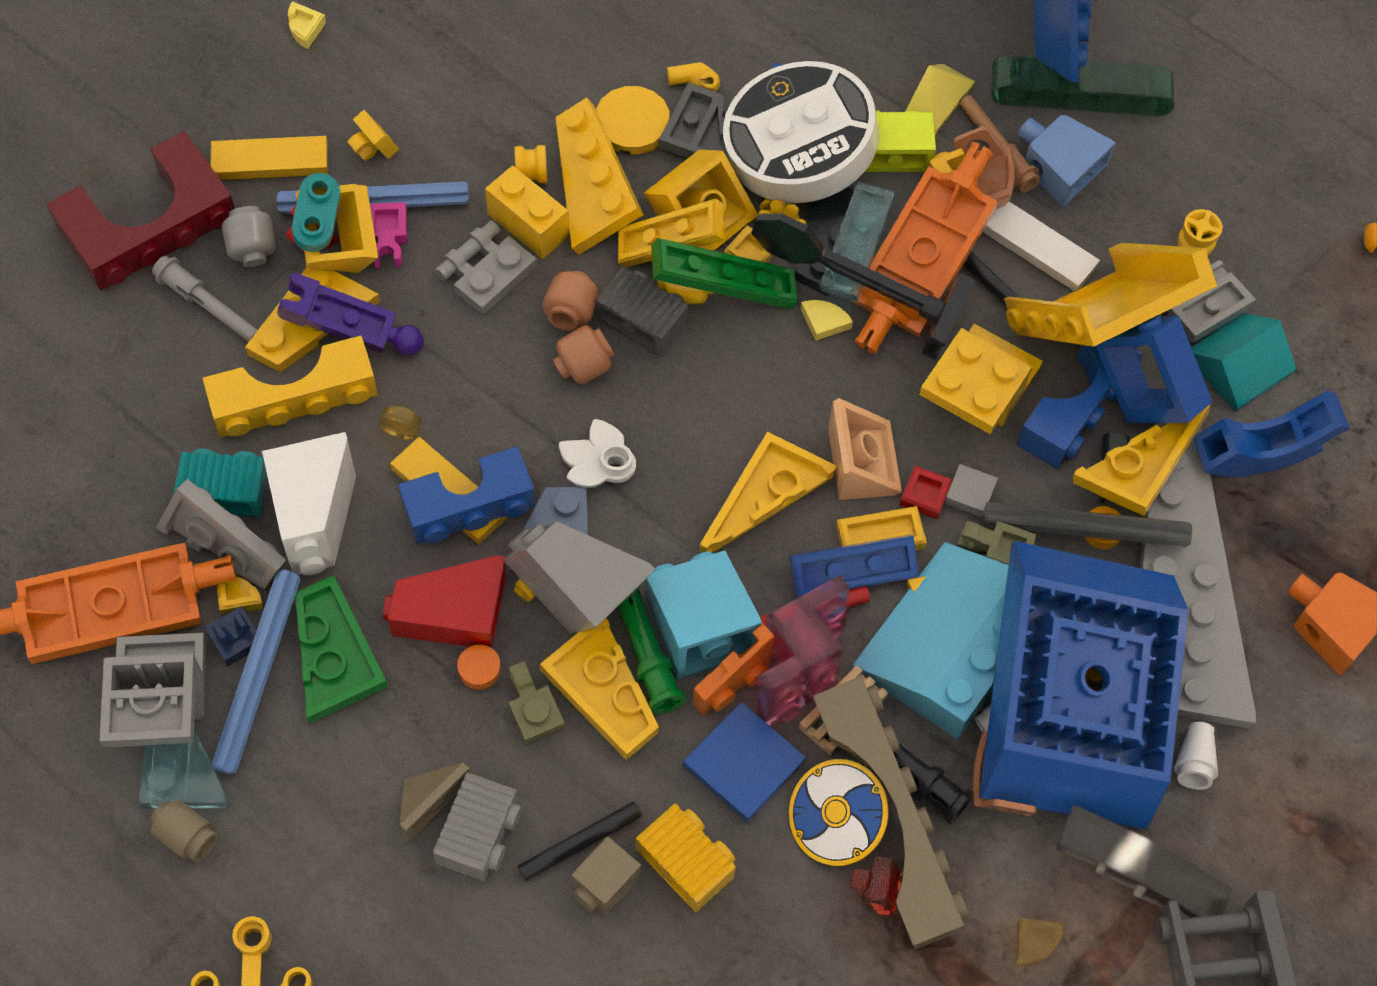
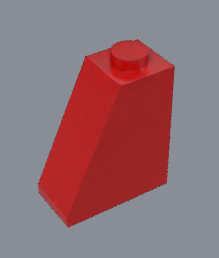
(449, 604)

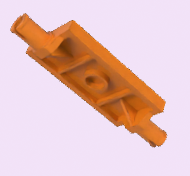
(928, 244)
(111, 599)

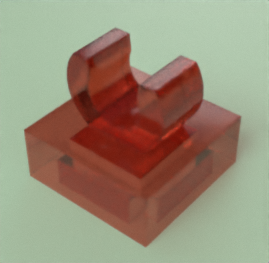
(880, 885)

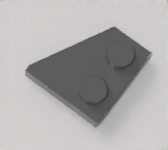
(695, 123)

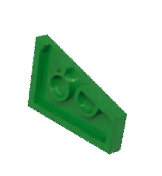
(334, 652)

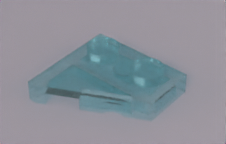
(179, 773)

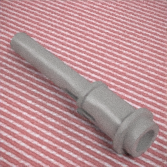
(169, 272)

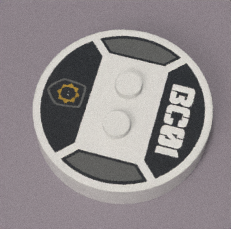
(801, 131)

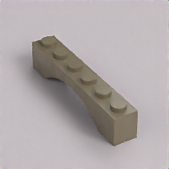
(924, 896)

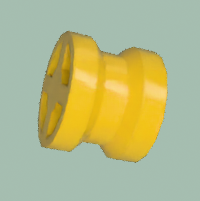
(532, 162)
(1200, 230)

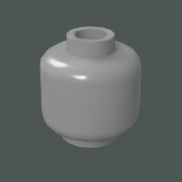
(249, 236)

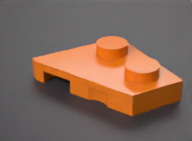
(733, 673)

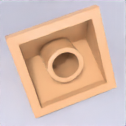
(862, 452)

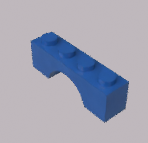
(1057, 424)

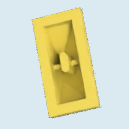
(940, 93)

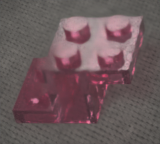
(803, 651)

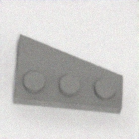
(211, 527)

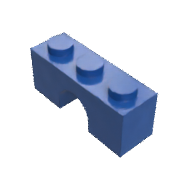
(438, 512)

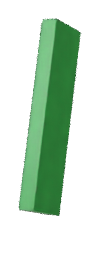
(723, 273)

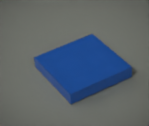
(744, 762)

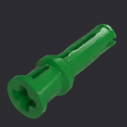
(653, 666)

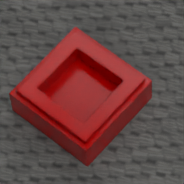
(926, 492)

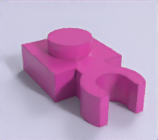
(389, 230)

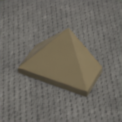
(427, 797)

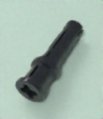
(934, 786)

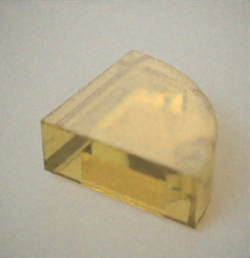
(1036, 940)

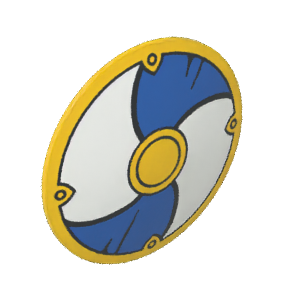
(838, 812)

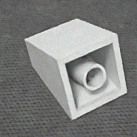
(311, 499)

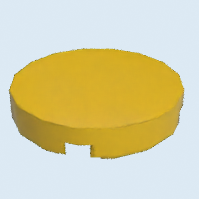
(633, 118)

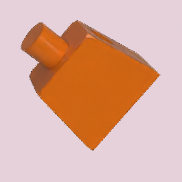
(1336, 618)

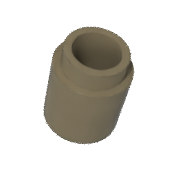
(183, 830)

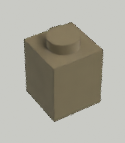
(605, 877)

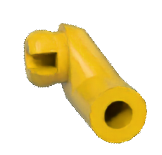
(694, 73)

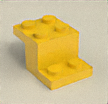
(981, 378)

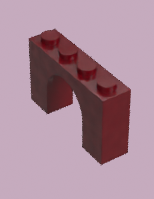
(117, 251)

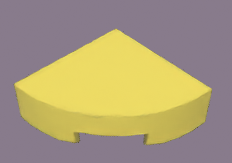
(304, 24)
(825, 318)

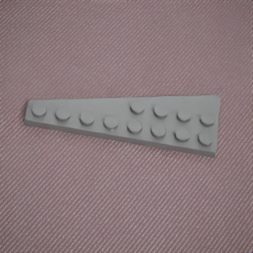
(1214, 663)

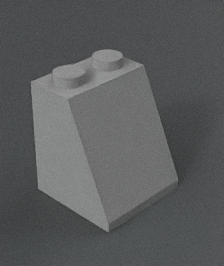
(574, 573)

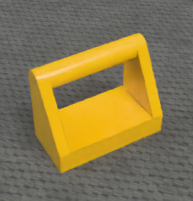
(355, 233)

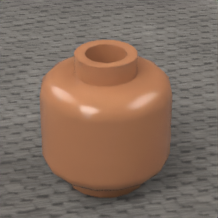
(570, 300)
(583, 355)

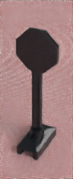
(799, 245)

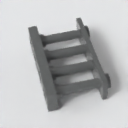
(1259, 918)

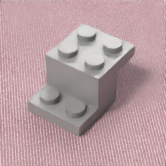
(153, 690)

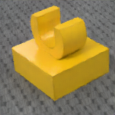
(371, 138)

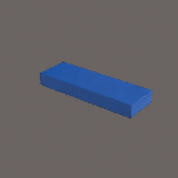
(857, 564)

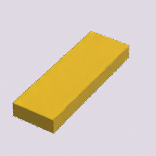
(269, 157)
(692, 226)
(421, 459)

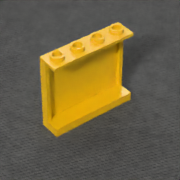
(1144, 285)

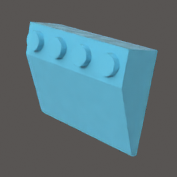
(942, 639)

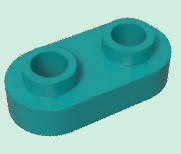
(316, 209)

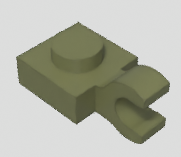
(996, 542)
(534, 709)

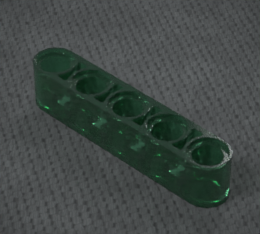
(1101, 87)

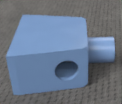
(1065, 155)

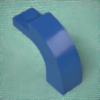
(1270, 445)

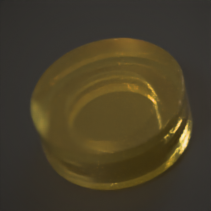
(400, 422)

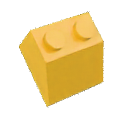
(701, 179)

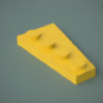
(593, 179)

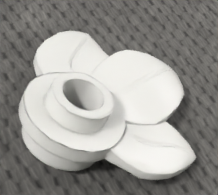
(593, 457)

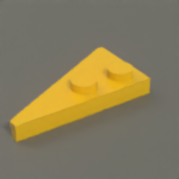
(1140, 469)
(771, 481)

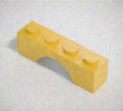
(246, 404)

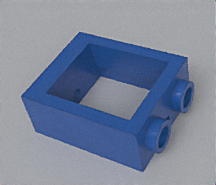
(1185, 387)

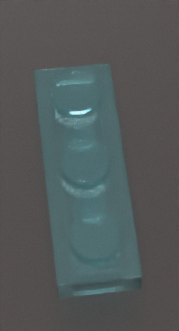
(859, 236)

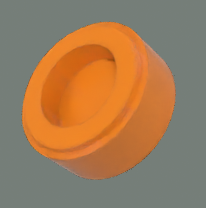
(479, 667)

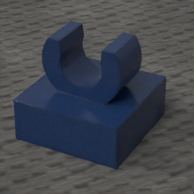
(232, 635)

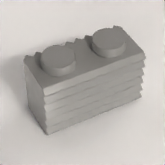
(476, 827)

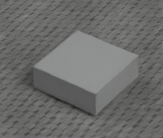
(971, 490)

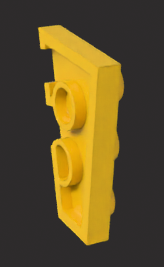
(282, 342)

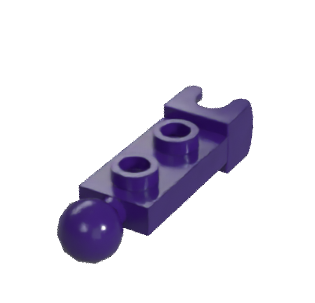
(347, 317)

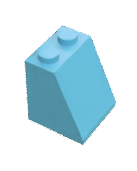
(701, 612)

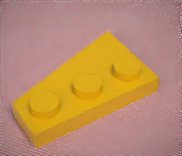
(601, 687)

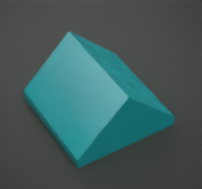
(1245, 358)

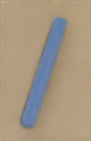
(413, 194)
(256, 672)

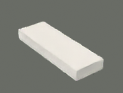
(1041, 246)

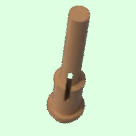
(1025, 175)

